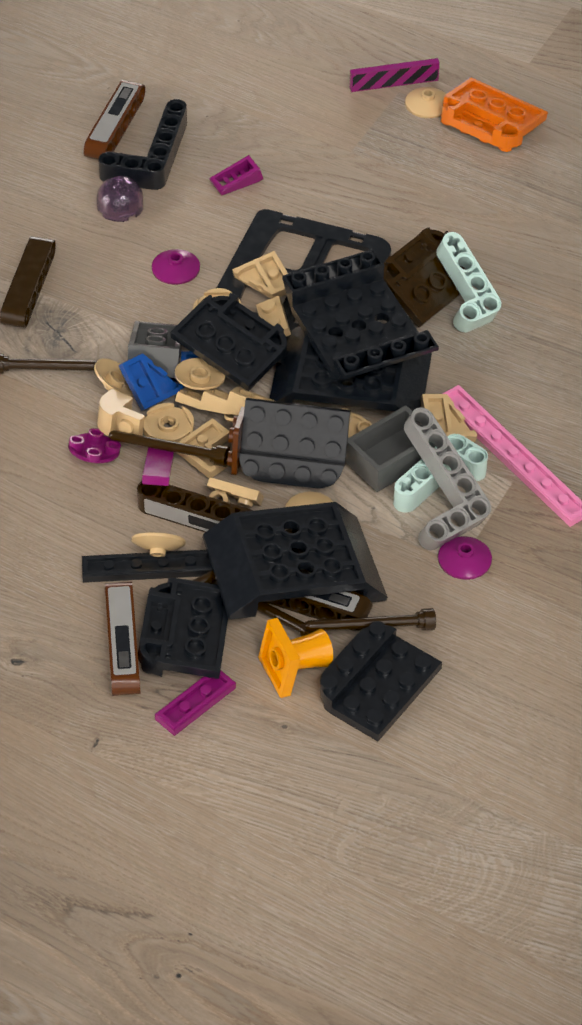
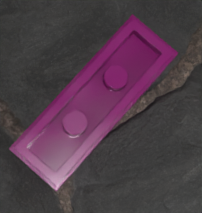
(157, 467)
(194, 702)

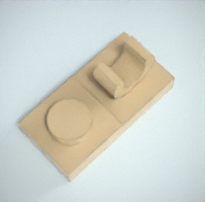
(244, 495)

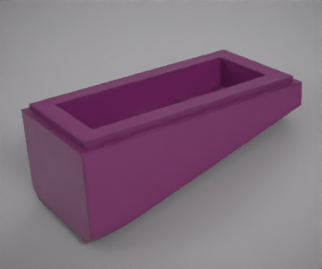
(245, 167)

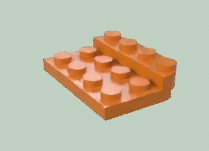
(490, 114)

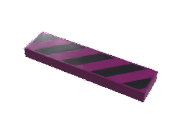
(394, 75)

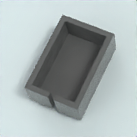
(383, 450)

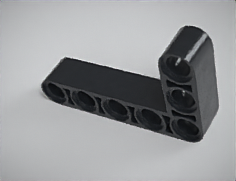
(153, 170)

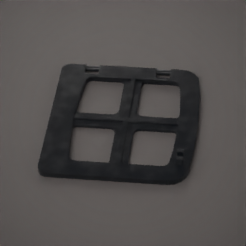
(268, 224)

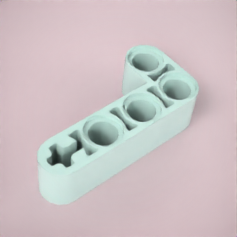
(455, 253)
(419, 483)

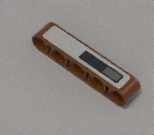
(114, 119)
(122, 639)

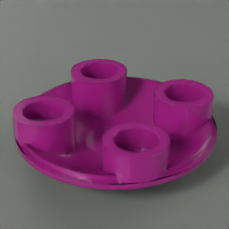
(94, 447)

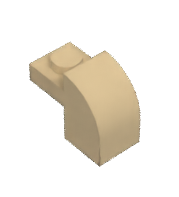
(117, 414)

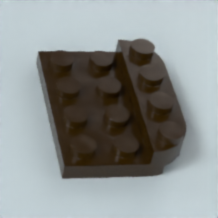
(420, 278)

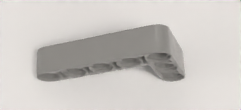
(447, 480)

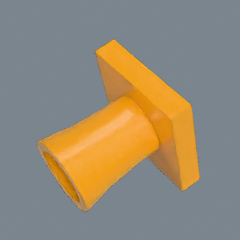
(285, 656)

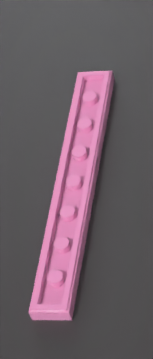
(518, 458)

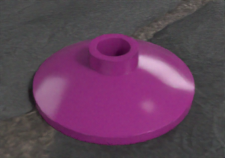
(175, 266)
(465, 558)

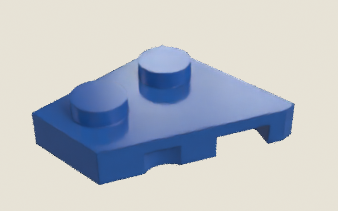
(148, 382)

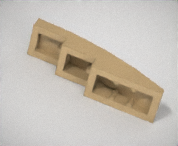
(217, 400)

